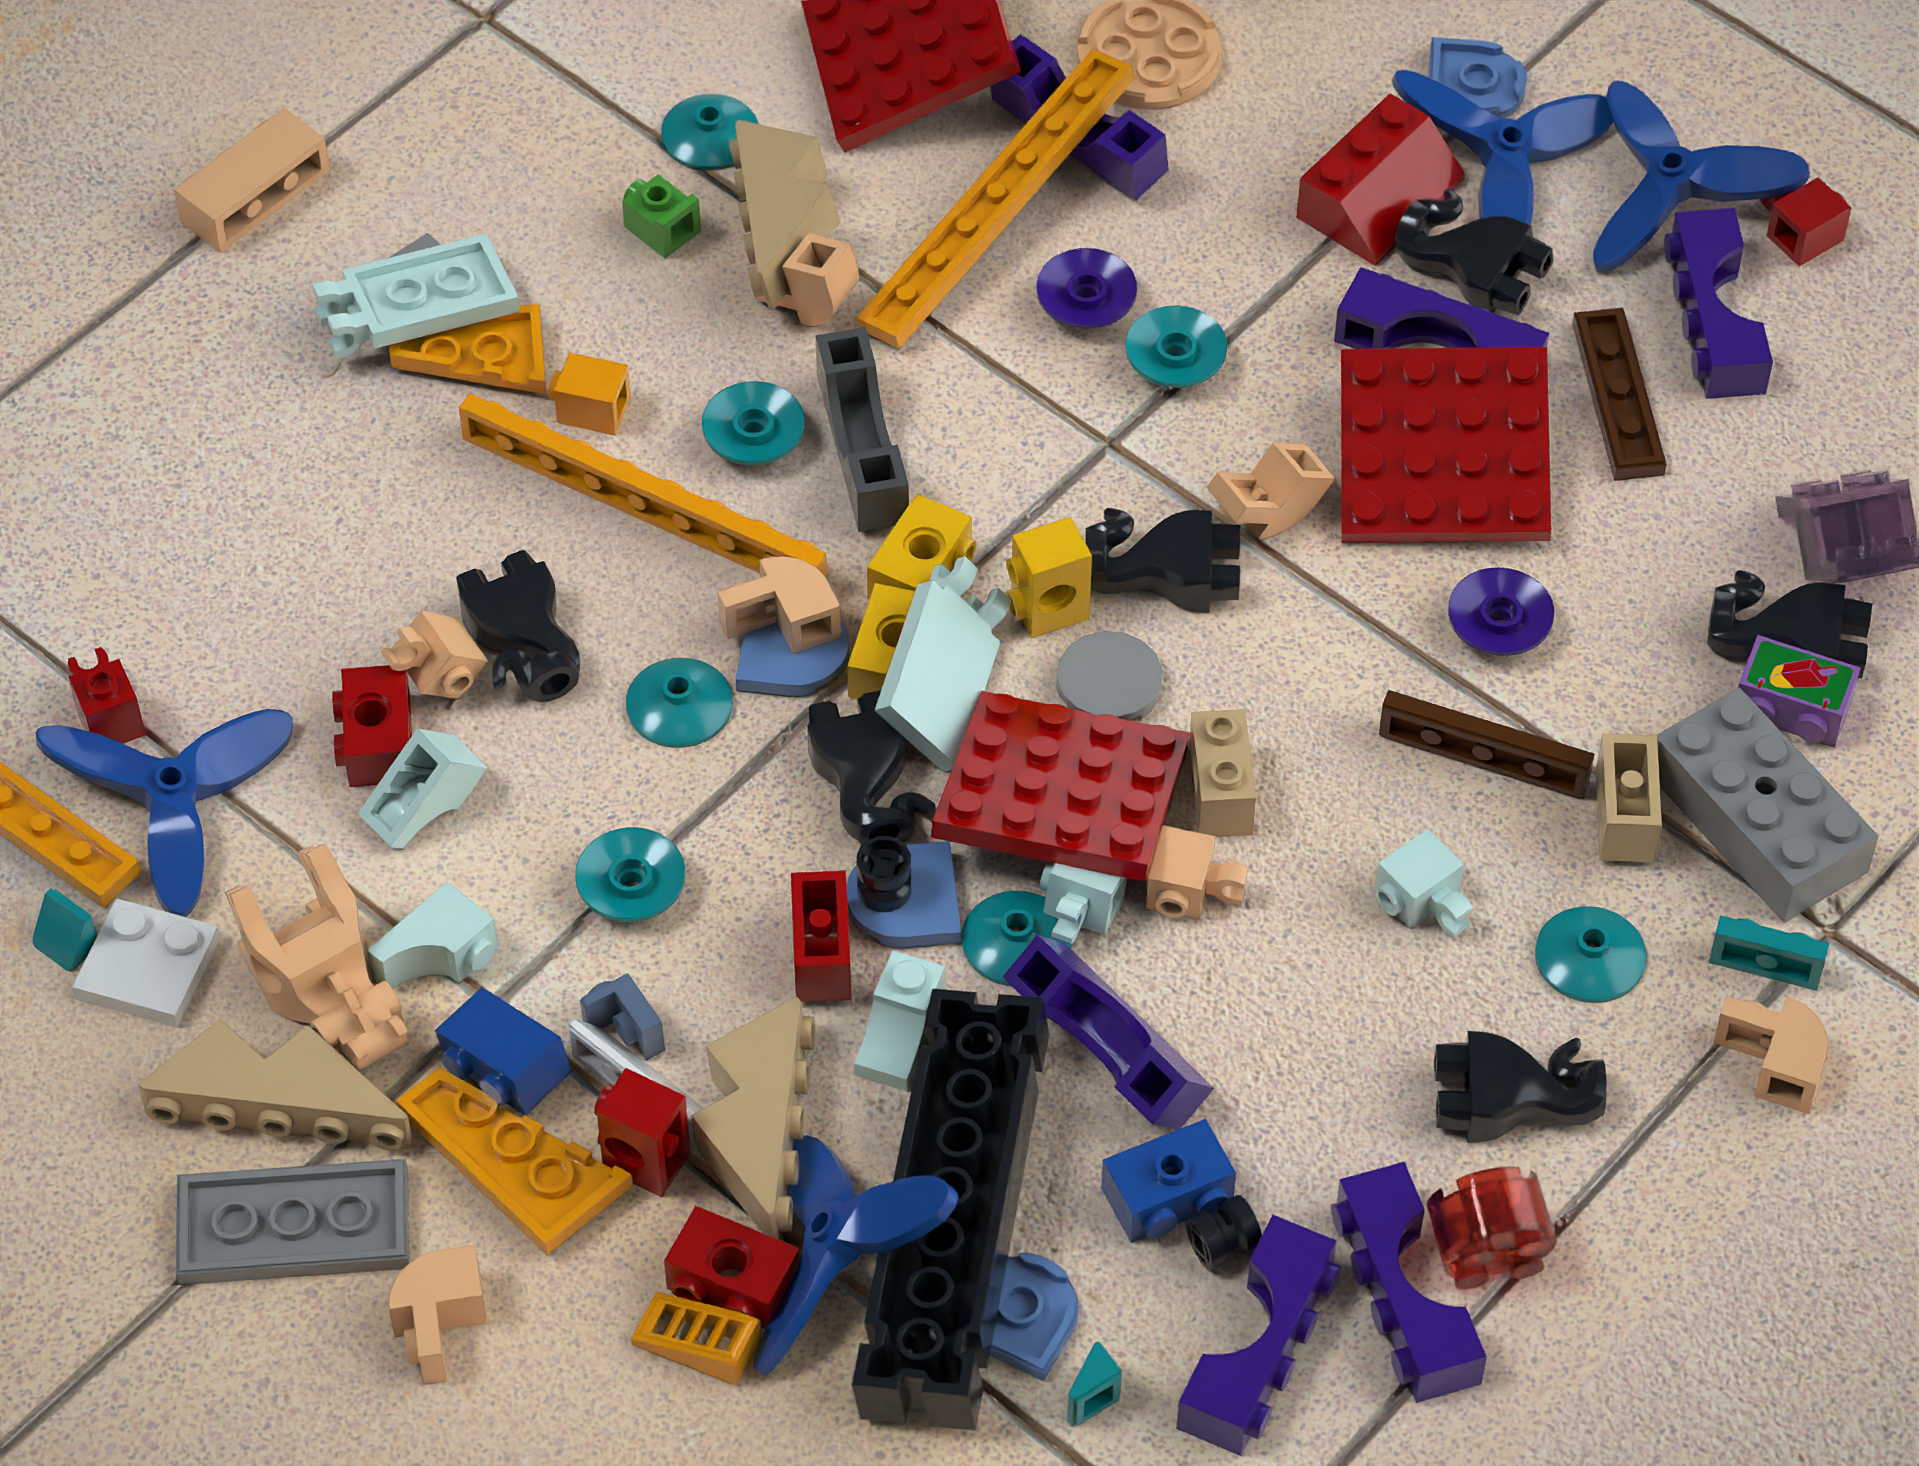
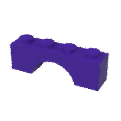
(1119, 149)
(1392, 313)
(1728, 350)
(1084, 1005)
(1431, 1341)
(1231, 1390)

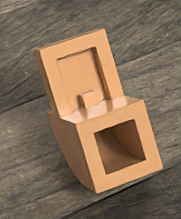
(819, 278)
(1276, 492)
(785, 594)
(1788, 1041)
(435, 1295)

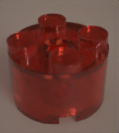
(1492, 1226)

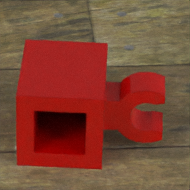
(1807, 220)
(106, 699)

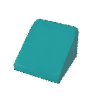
(63, 931)
(1094, 1387)

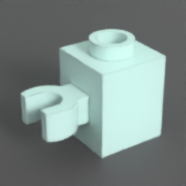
(1421, 882)
(1080, 899)

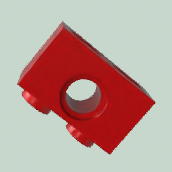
(371, 698)
(821, 936)
(643, 1130)
(718, 1244)

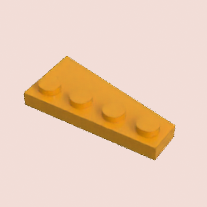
(512, 1161)

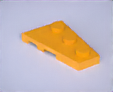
(490, 352)

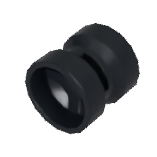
(884, 874)
(1223, 1231)

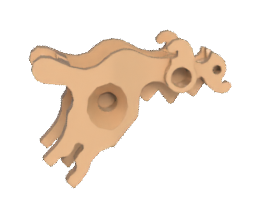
(321, 966)

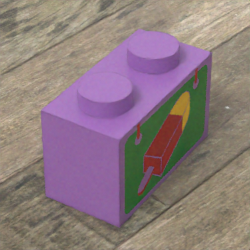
(1800, 689)

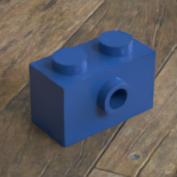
(502, 1051)
(1167, 1180)

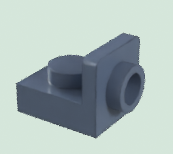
(628, 1010)

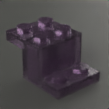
(1853, 526)

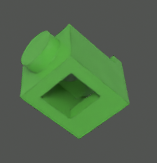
(661, 214)

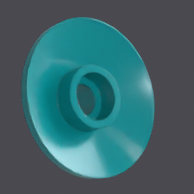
(700, 130)
(1176, 346)
(753, 408)
(684, 717)
(626, 857)
(989, 941)
(1588, 971)

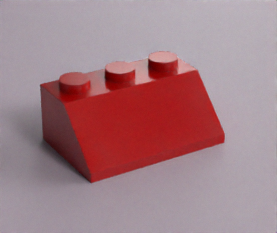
(1374, 176)

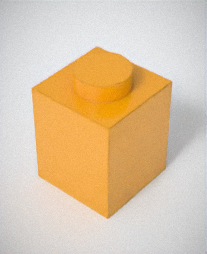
(590, 393)

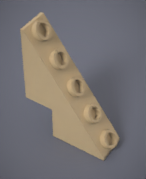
(783, 197)
(293, 1091)
(754, 1126)

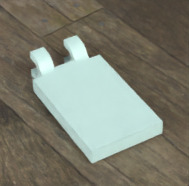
(415, 295)
(942, 662)

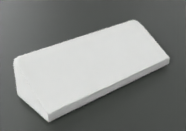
(610, 1057)

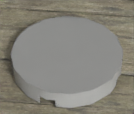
(1110, 675)

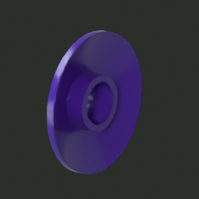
(1086, 288)
(1502, 596)

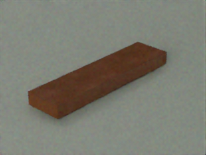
(1619, 394)
(1486, 744)

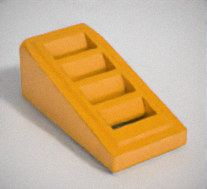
(706, 1358)

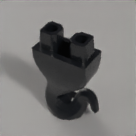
(1478, 256)
(1168, 559)
(1803, 618)
(519, 622)
(863, 762)
(1512, 1088)

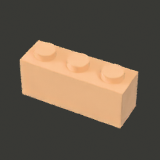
(252, 180)

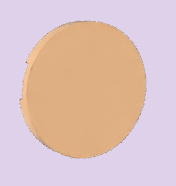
(1165, 41)

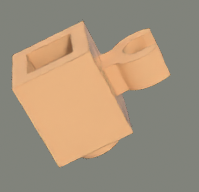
(437, 655)
(1186, 872)

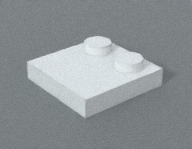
(146, 962)

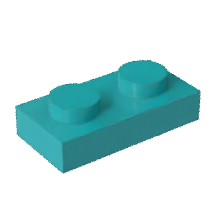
(1768, 952)

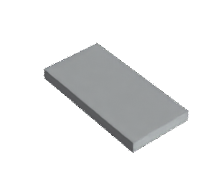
(292, 1221)

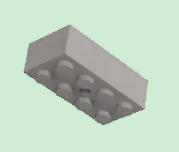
(1763, 805)

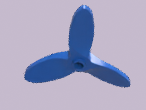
(1505, 143)
(1678, 174)
(172, 787)
(843, 1229)

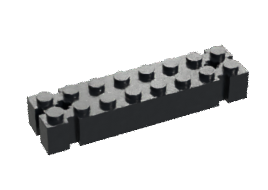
(941, 1294)

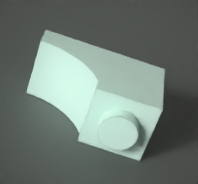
(424, 781)
(439, 937)
(898, 1020)

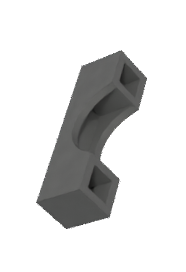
(856, 418)

